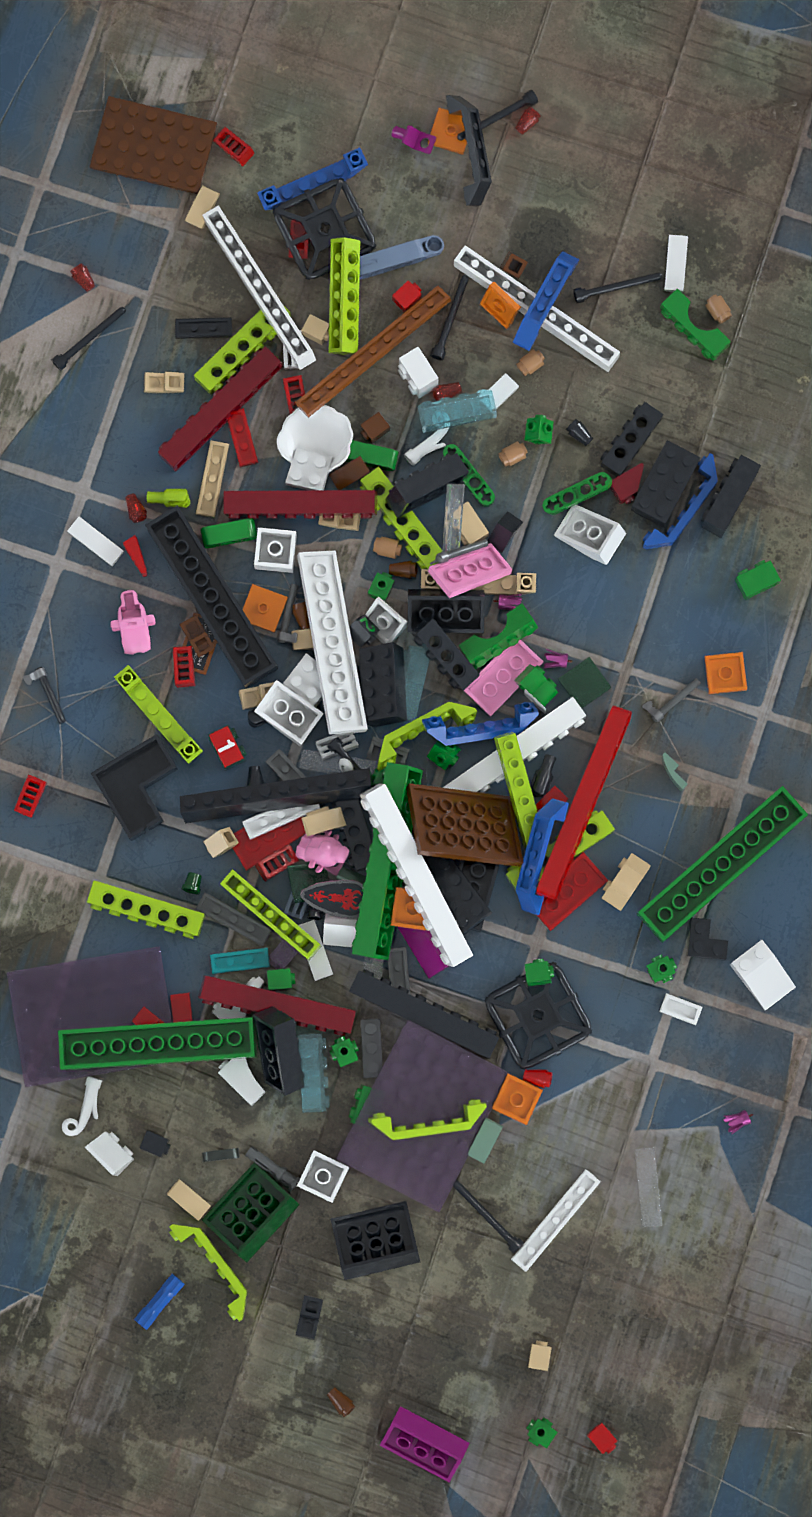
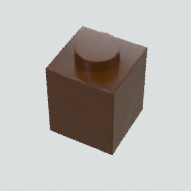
(513, 264)
(374, 428)

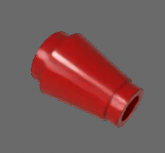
(538, 1077)

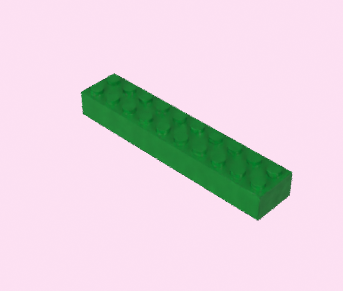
(722, 864)
(374, 926)
(157, 1043)

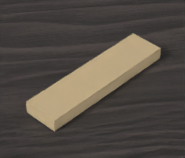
(212, 479)

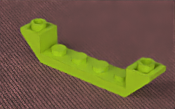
(158, 714)
(460, 714)
(471, 1111)
(237, 1307)

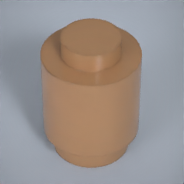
(718, 308)
(530, 362)
(512, 454)
(387, 547)

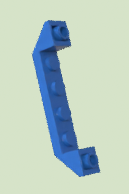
(348, 167)
(544, 300)
(656, 538)
(524, 715)
(535, 854)

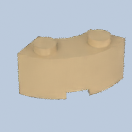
(626, 881)

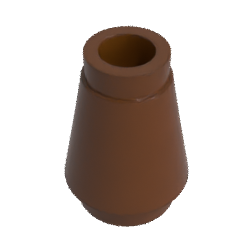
(404, 569)
(301, 615)
(341, 1402)

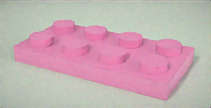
(470, 570)
(497, 679)

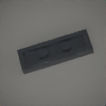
(203, 328)

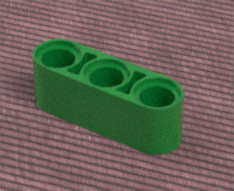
(374, 455)
(228, 533)

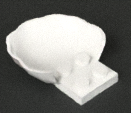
(314, 446)

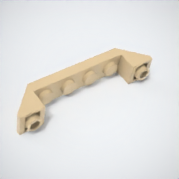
(509, 585)

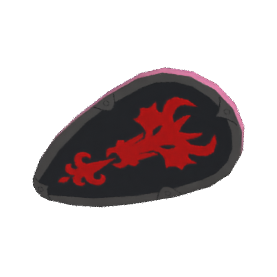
(335, 897)

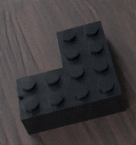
(125, 782)

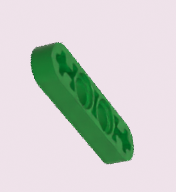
(472, 474)
(576, 491)

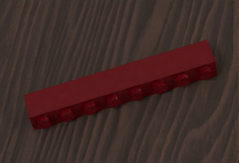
(215, 413)
(300, 503)
(258, 999)

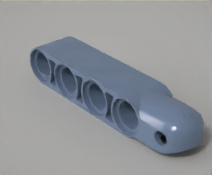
(400, 256)

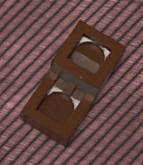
(349, 473)
(197, 636)

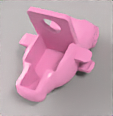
(133, 624)
(323, 851)

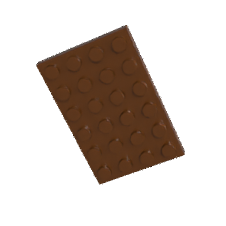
(153, 145)
(464, 825)

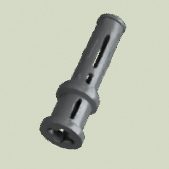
(280, 1174)

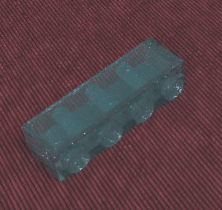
(457, 410)
(415, 675)
(313, 1067)

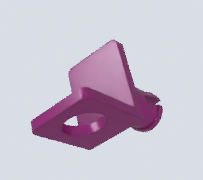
(413, 138)

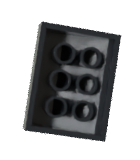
(375, 1240)

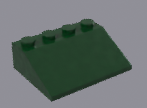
(250, 1212)

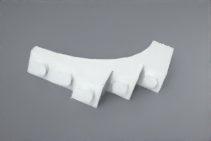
(237, 1071)

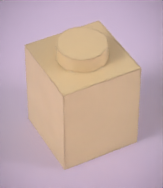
(316, 329)
(220, 842)
(539, 1355)

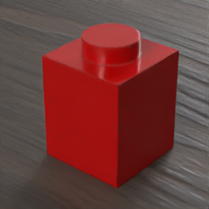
(407, 296)
(602, 1438)

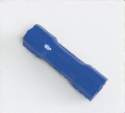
(159, 1301)

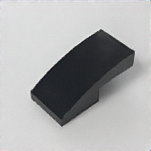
(309, 1317)

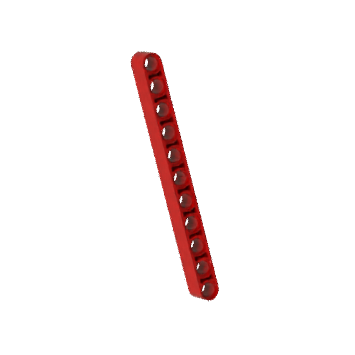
(584, 802)

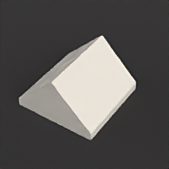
(387, 620)
(339, 931)

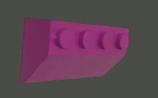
(424, 950)
(424, 1444)

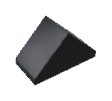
(504, 531)

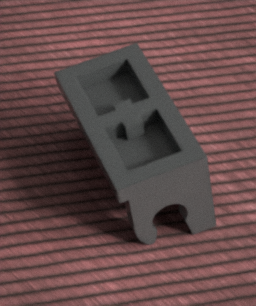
(375, 749)

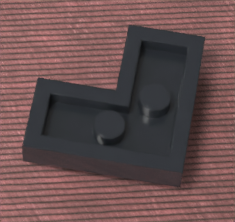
(701, 945)

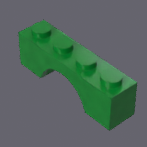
(710, 342)
(481, 650)

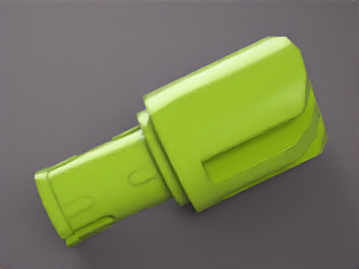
(170, 497)

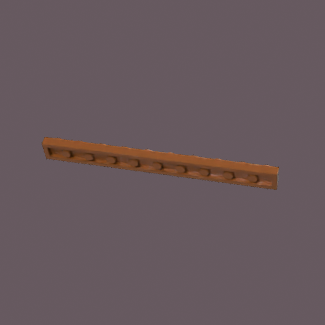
(373, 351)

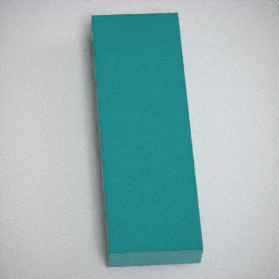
(240, 960)

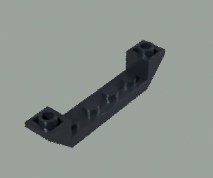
(474, 193)

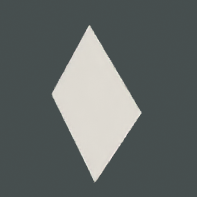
(536, 703)

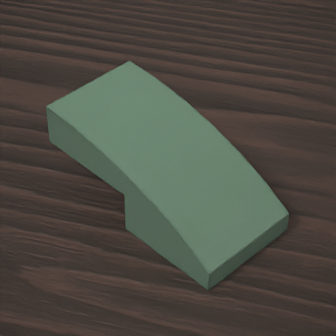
(670, 767)
(485, 1140)

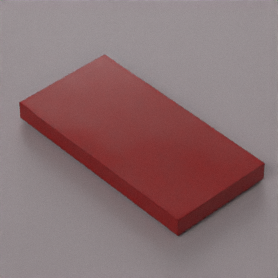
(259, 848)
(579, 885)

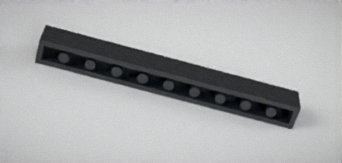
(275, 795)

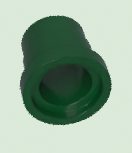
(192, 883)

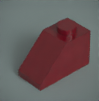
(626, 485)

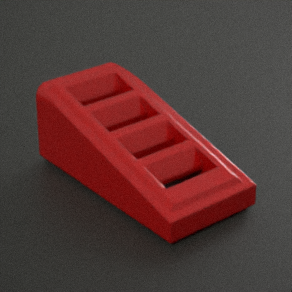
(242, 155)
(288, 396)
(134, 551)
(177, 675)
(23, 794)
(263, 871)

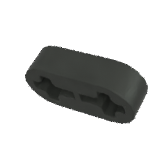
(220, 1155)

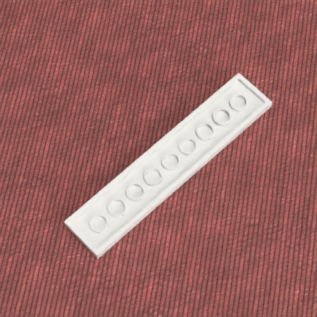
(332, 642)

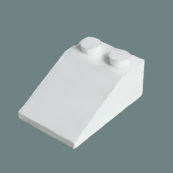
(590, 533)
(288, 713)
(763, 975)
(110, 1153)

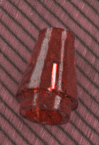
(527, 120)
(83, 277)
(446, 390)
(136, 510)

